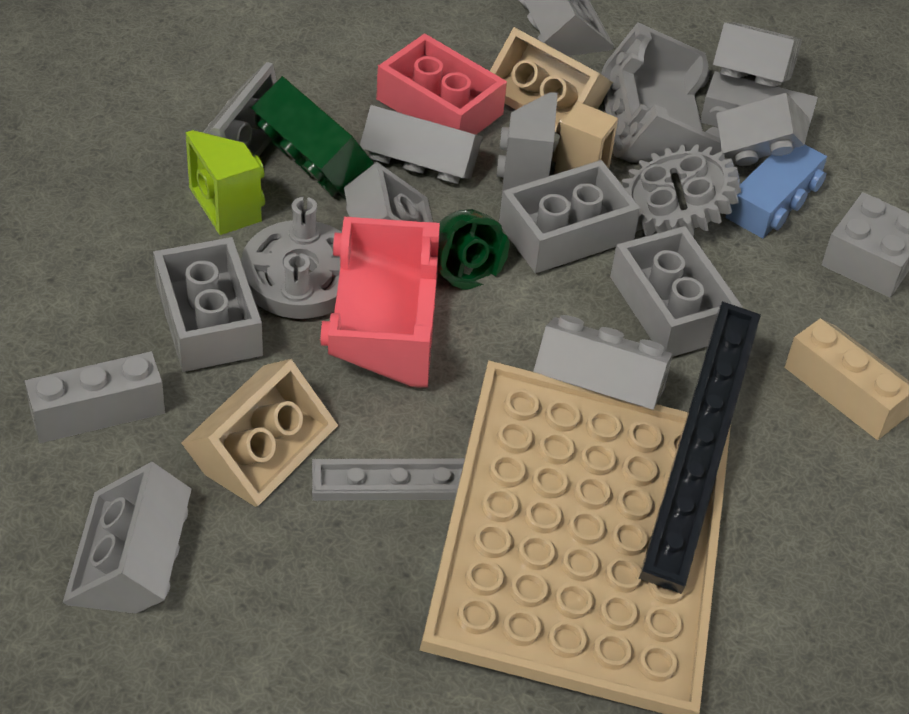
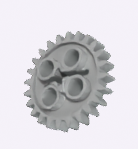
(707, 184)

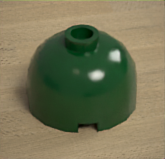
(470, 241)

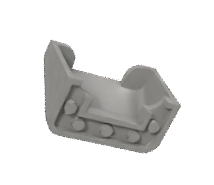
(655, 96)

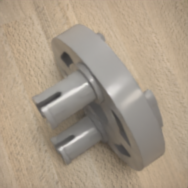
(283, 258)

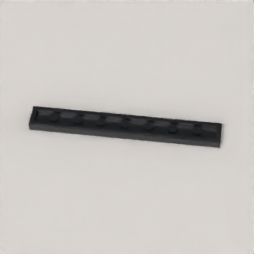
(700, 449)

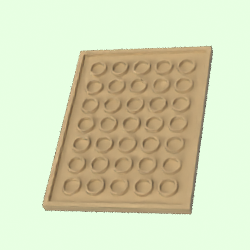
(554, 544)

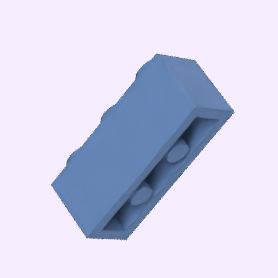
(776, 189)

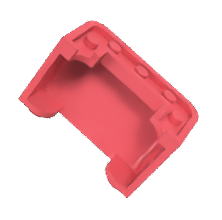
(385, 297)

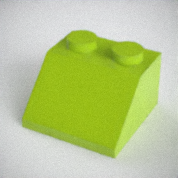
(225, 180)

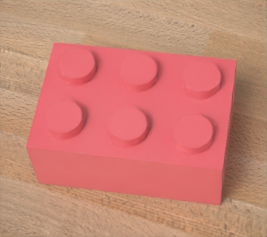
(440, 86)

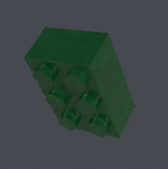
(310, 137)

